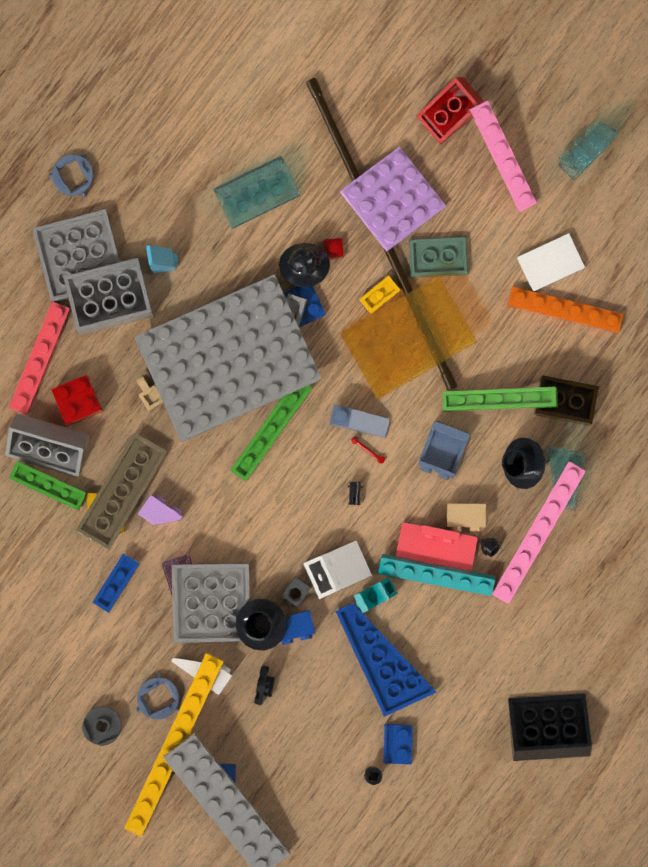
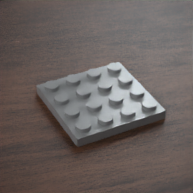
(73, 248)
(208, 601)

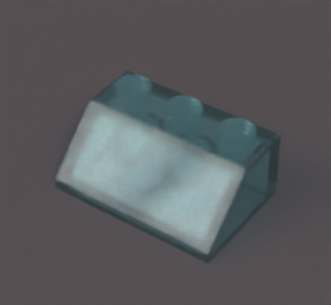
(587, 149)

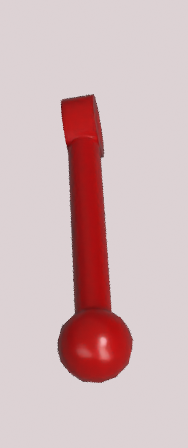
(380, 459)

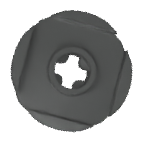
(112, 729)

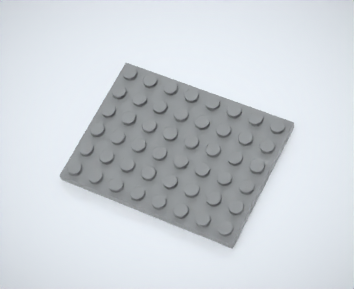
(228, 358)

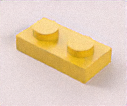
(379, 295)

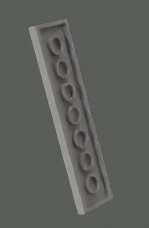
(226, 803)

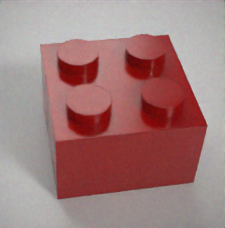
(77, 400)

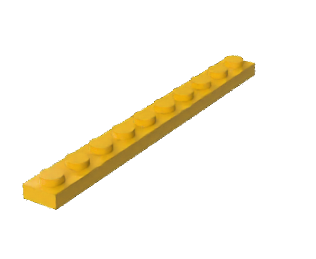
(179, 732)

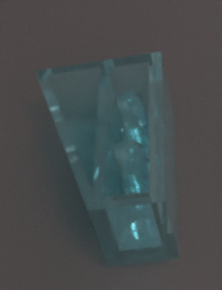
(558, 461)

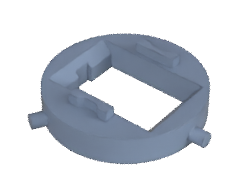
(85, 167)
(150, 685)

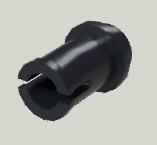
(354, 493)

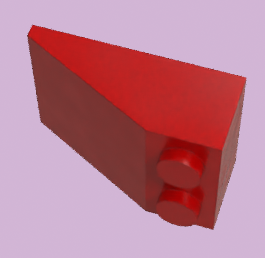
(449, 109)

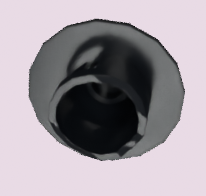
(304, 265)
(523, 463)
(261, 624)

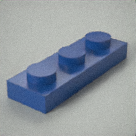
(116, 583)

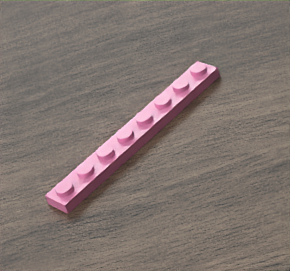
(539, 532)

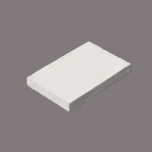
(550, 262)

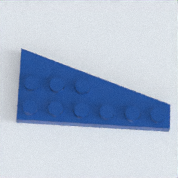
(386, 670)

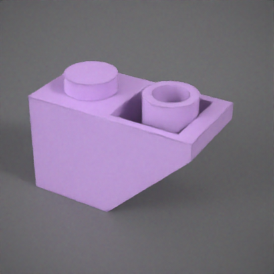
(158, 513)

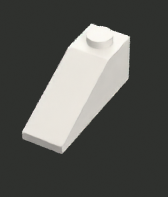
(192, 667)

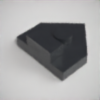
(264, 685)

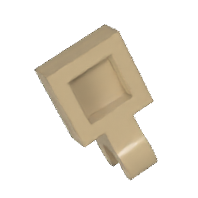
(150, 395)

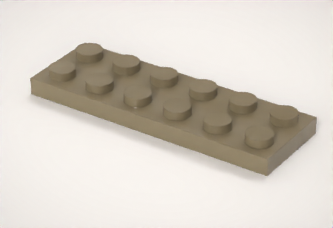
(121, 491)

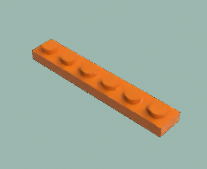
(565, 309)

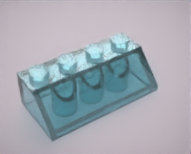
(256, 192)

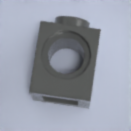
(296, 583)

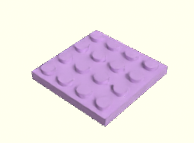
(392, 199)

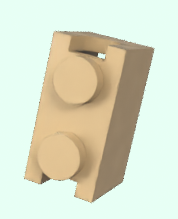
(466, 516)

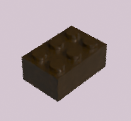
(575, 401)

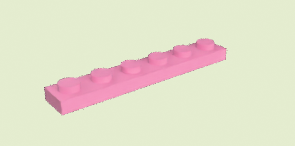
(503, 156)

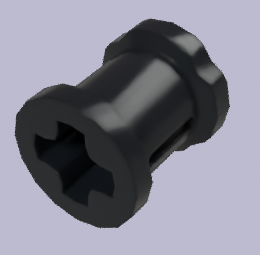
(378, 777)

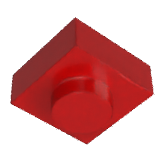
(333, 248)

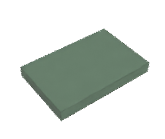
(438, 257)

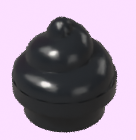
(489, 546)

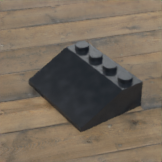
(549, 727)

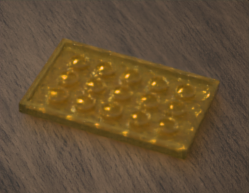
(408, 337)

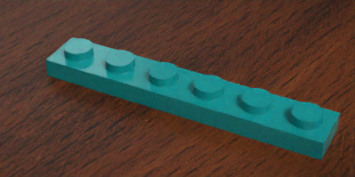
(436, 574)

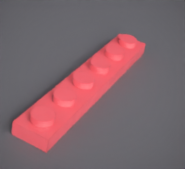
(39, 358)

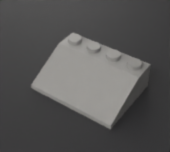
(108, 296)

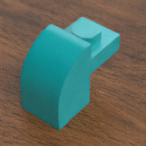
(375, 595)

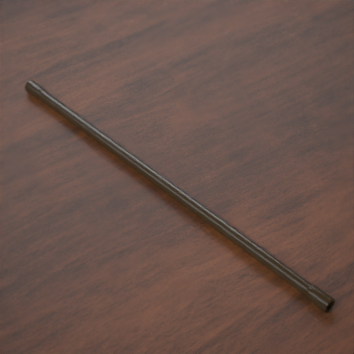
(317, 95)

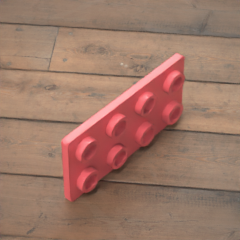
(436, 546)

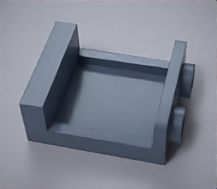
(443, 450)

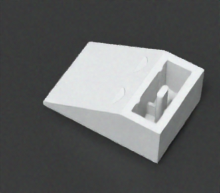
(337, 569)

